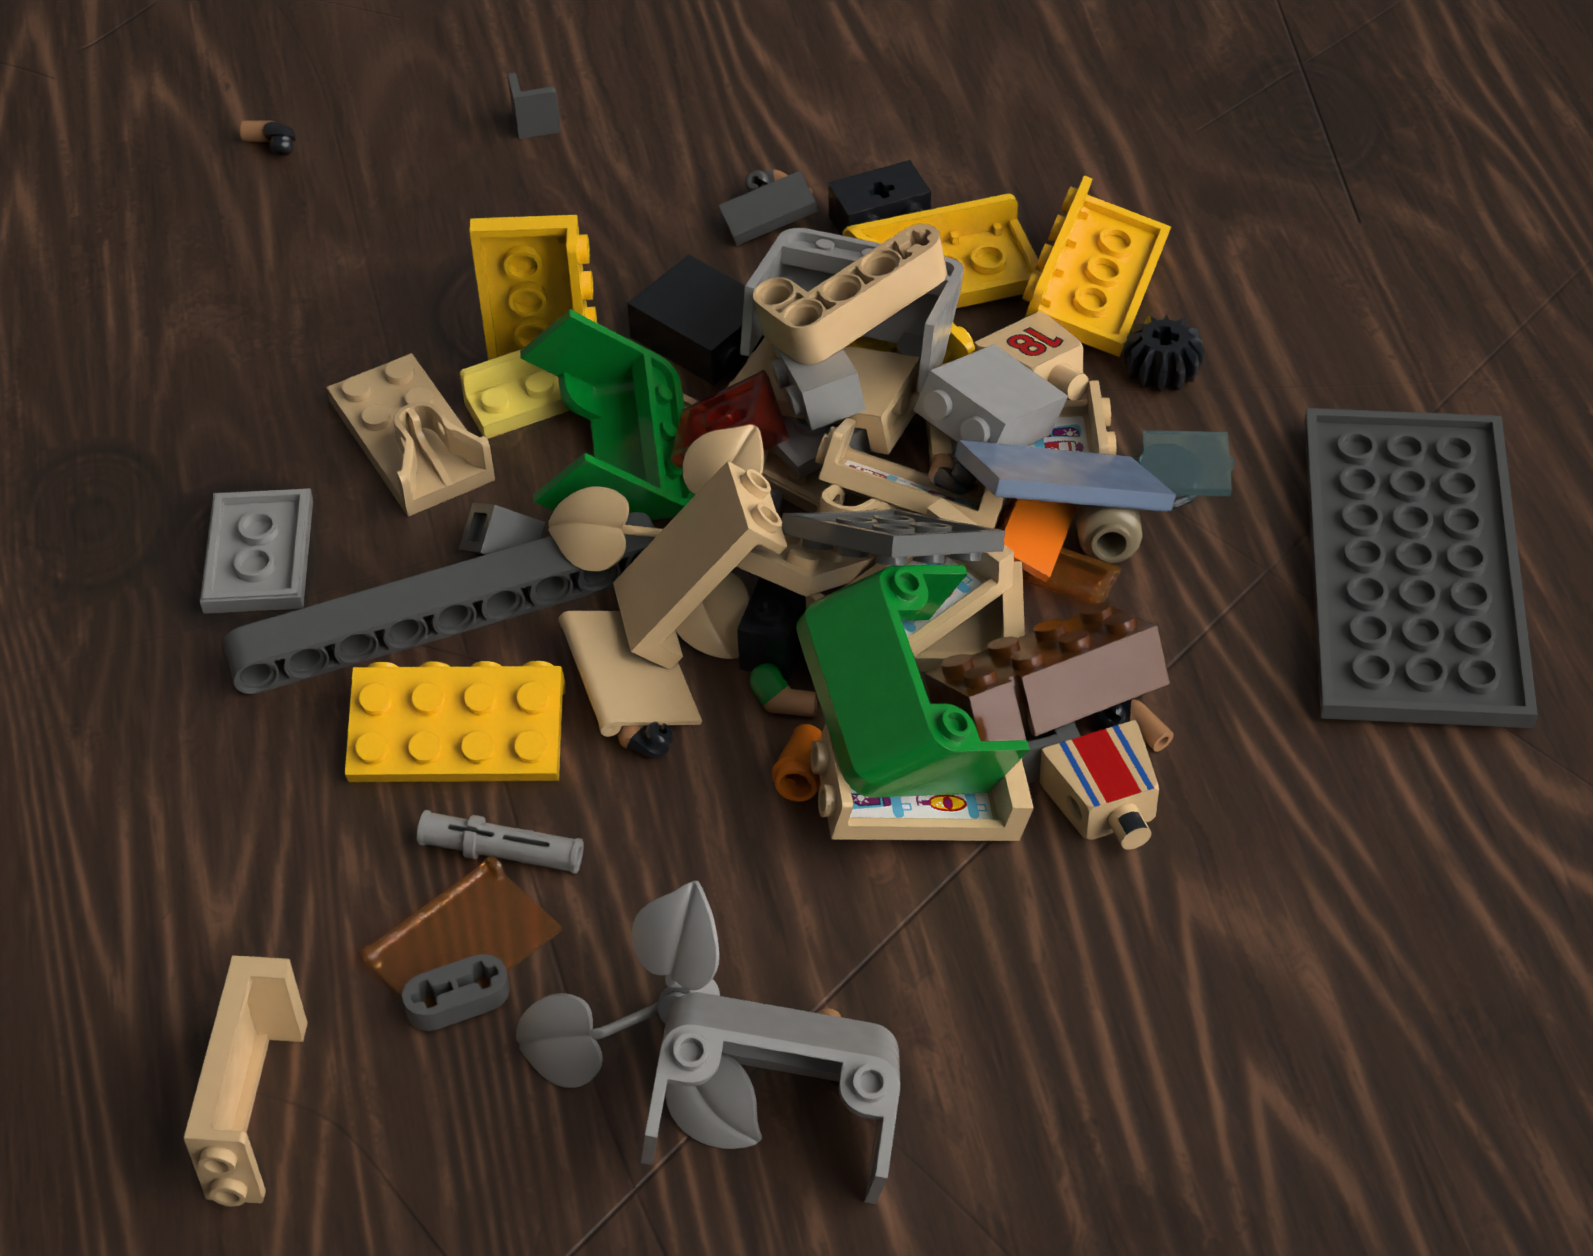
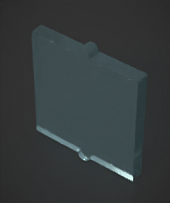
(1189, 461)

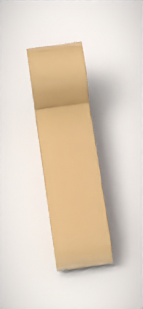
(852, 301)

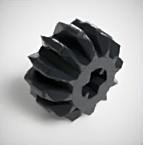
(1163, 352)

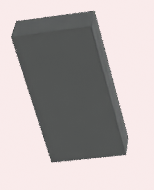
(768, 208)

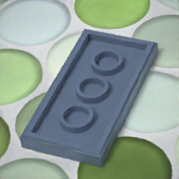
(1064, 476)

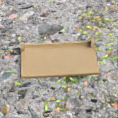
(621, 683)

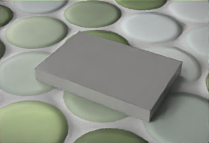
(257, 551)

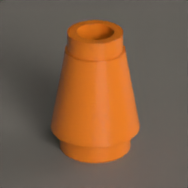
(794, 765)

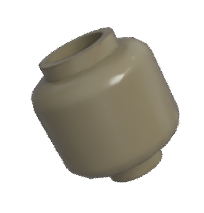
(1108, 532)

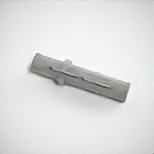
(504, 842)

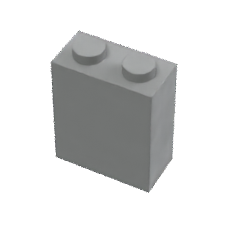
(990, 399)

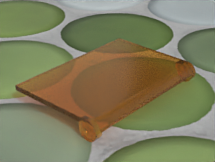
(470, 918)

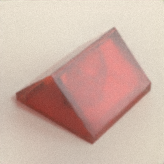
(741, 404)

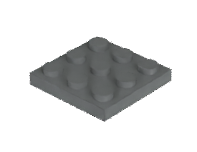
(892, 535)

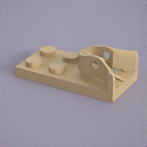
(412, 435)
(813, 570)

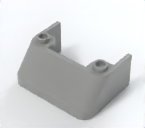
(814, 256)
(785, 1040)

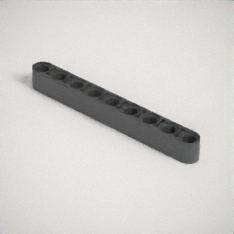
(414, 611)

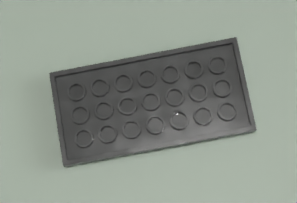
(1416, 570)

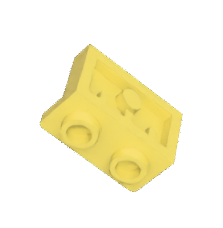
(509, 394)

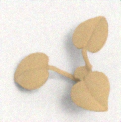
(592, 530)

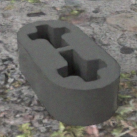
(455, 992)

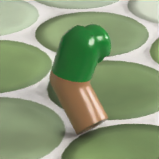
(776, 694)

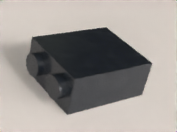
(692, 319)

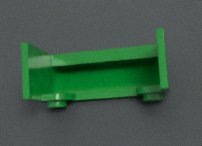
(632, 410)
(875, 698)

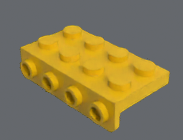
(981, 237)
(1096, 269)
(528, 276)
(455, 723)

